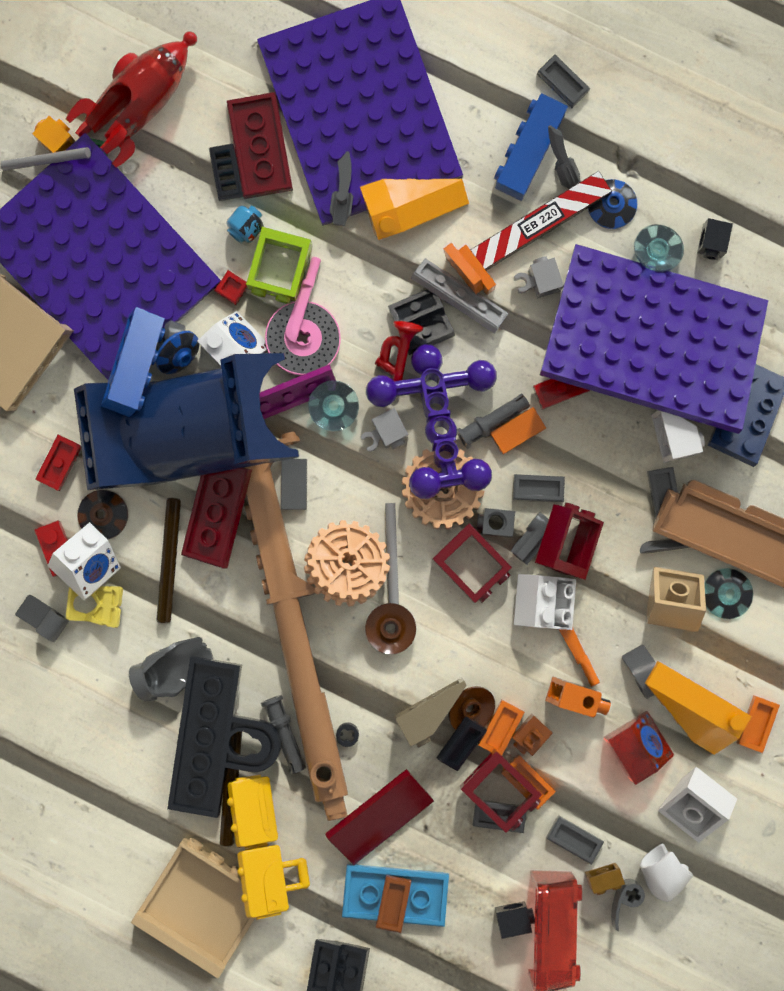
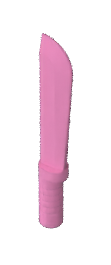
(297, 315)

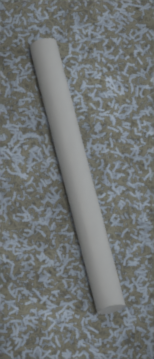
(45, 159)
(392, 551)

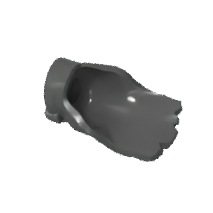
(166, 670)

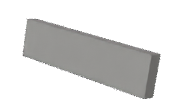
(459, 295)

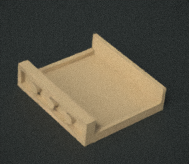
(27, 344)
(196, 908)

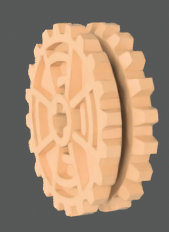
(442, 508)
(341, 580)

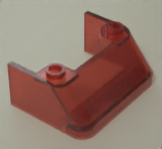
(555, 931)

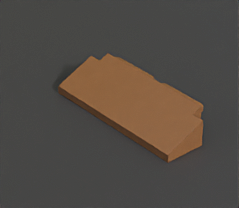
(720, 528)

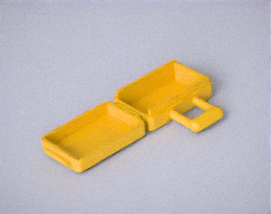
(260, 864)

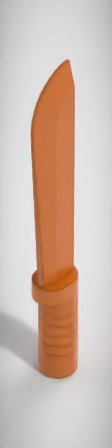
(581, 658)

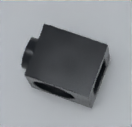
(714, 239)
(514, 919)

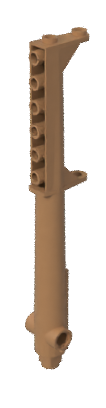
(284, 590)

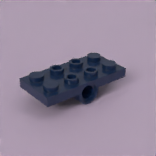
(761, 411)

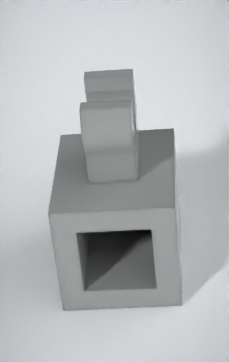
(543, 277)
(388, 429)

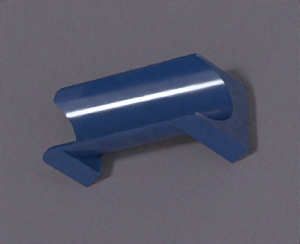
(183, 429)

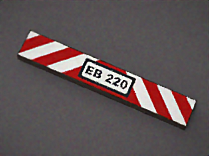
(542, 220)

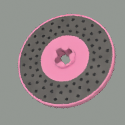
(321, 344)

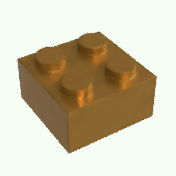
(605, 878)

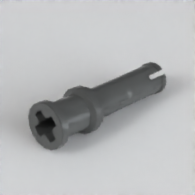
(482, 426)
(280, 721)

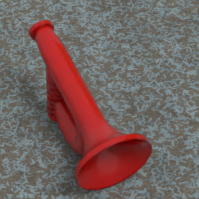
(406, 332)

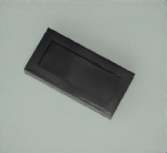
(461, 743)

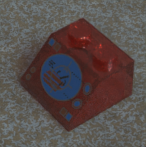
(639, 747)

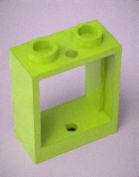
(286, 241)

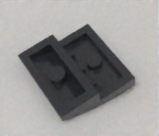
(427, 311)
(337, 966)

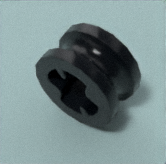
(348, 726)

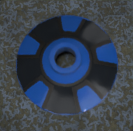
(617, 215)
(177, 352)

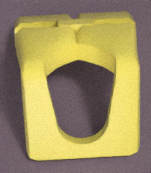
(107, 609)

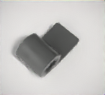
(42, 617)
(640, 664)
(622, 897)

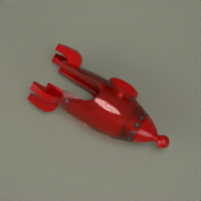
(141, 87)

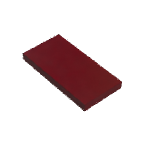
(259, 145)
(216, 516)
(379, 817)

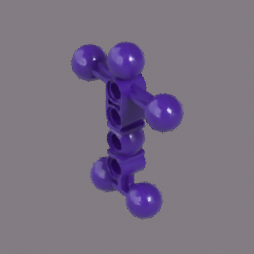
(427, 362)

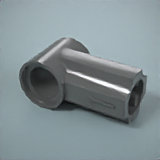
(530, 542)

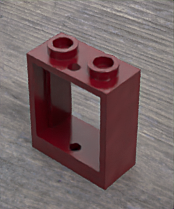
(583, 544)
(484, 592)
(482, 772)

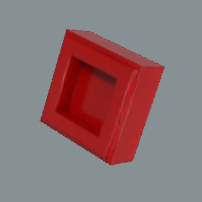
(231, 287)

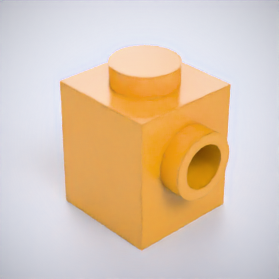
(53, 135)

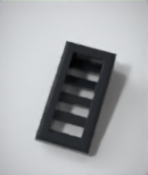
(220, 151)

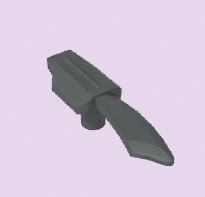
(564, 167)
(342, 201)

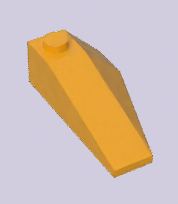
(406, 203)
(702, 714)

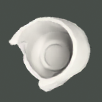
(664, 873)

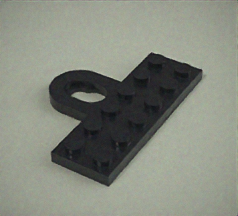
(206, 736)

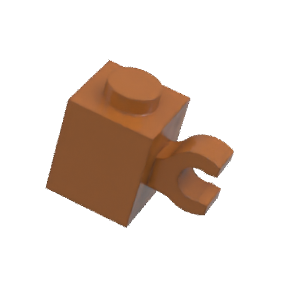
(531, 735)

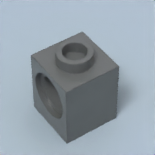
(507, 518)

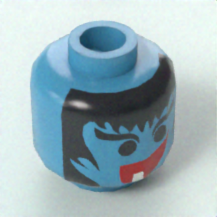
(245, 224)

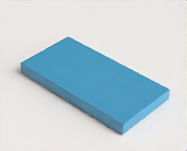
(425, 901)

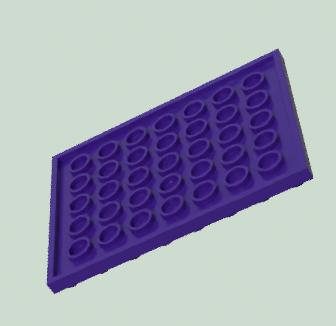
(358, 89)
(97, 251)
(656, 339)

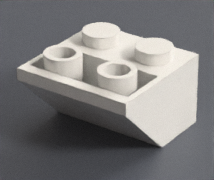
(545, 602)

